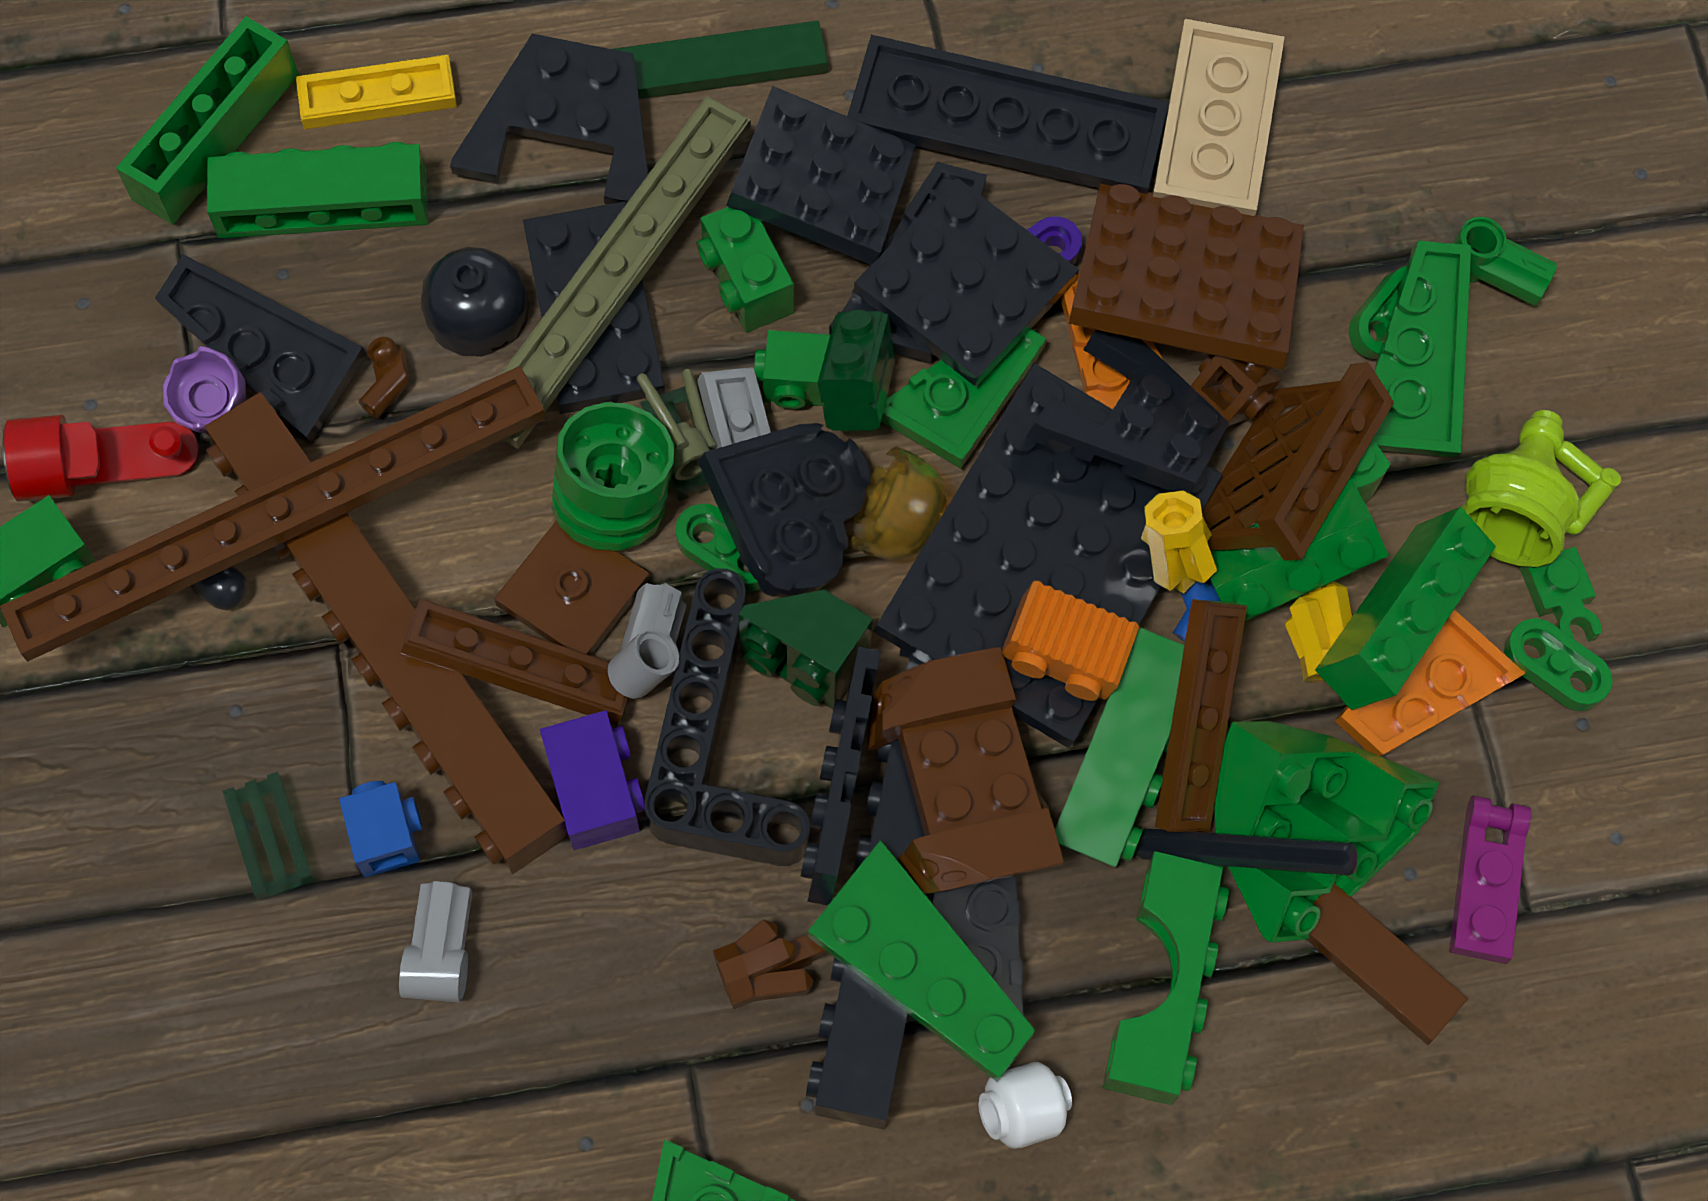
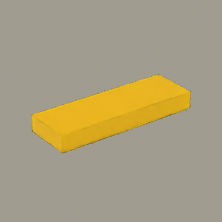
(376, 92)

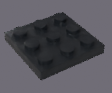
(822, 175)
(966, 281)

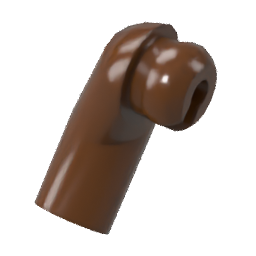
(390, 374)

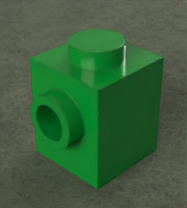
(791, 368)

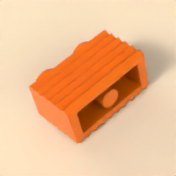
(1069, 642)

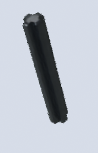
(1252, 851)

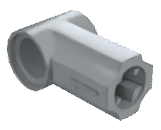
(649, 641)
(436, 960)

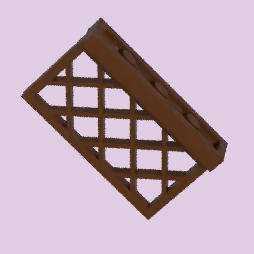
(1307, 479)

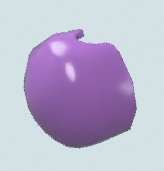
(202, 388)

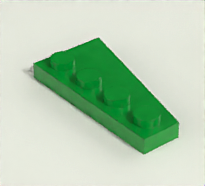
(913, 957)

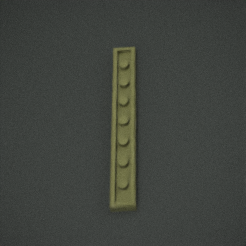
(627, 251)

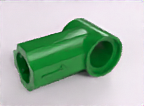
(1504, 261)

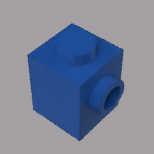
(381, 827)

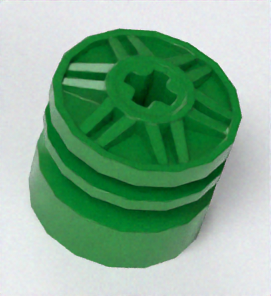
(612, 476)

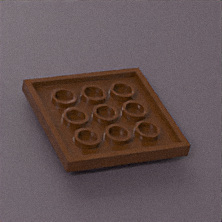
(1189, 276)

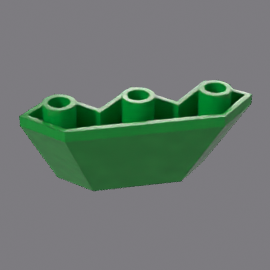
(1319, 789)

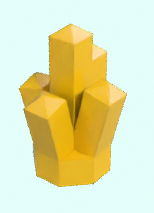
(1178, 541)
(1316, 625)

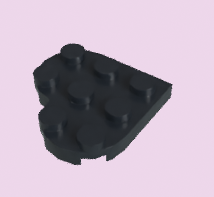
(789, 503)

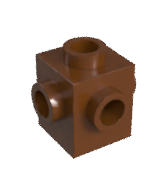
(1222, 386)

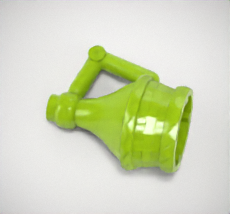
(1526, 499)

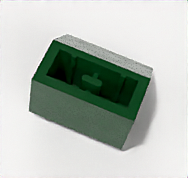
(806, 642)

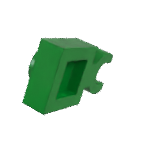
(1564, 590)

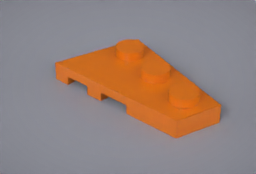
(1450, 676)

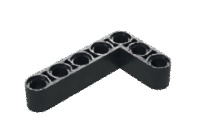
(701, 733)

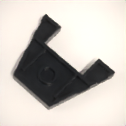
(567, 97)
(1156, 429)

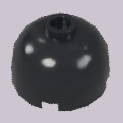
(474, 301)

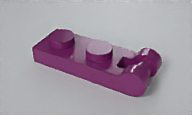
(1489, 881)

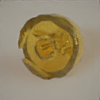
(900, 507)

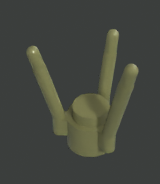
(687, 441)

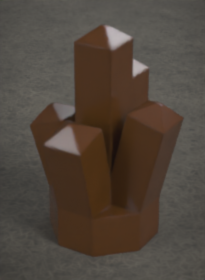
(766, 967)

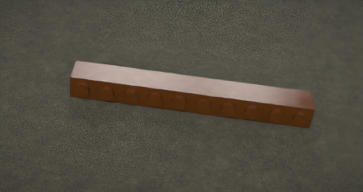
(375, 616)

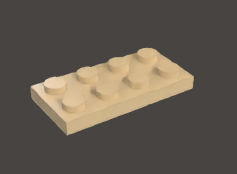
(1219, 116)

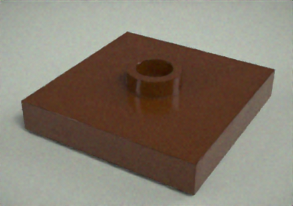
(571, 591)

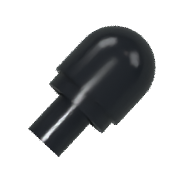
(224, 589)

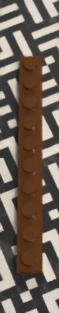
(271, 514)

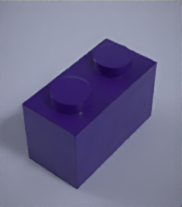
(591, 779)

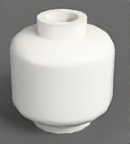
(1025, 1105)

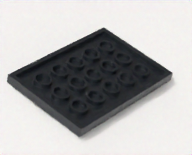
(1022, 520)

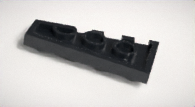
(840, 768)
(988, 923)

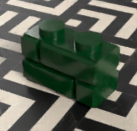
(856, 371)

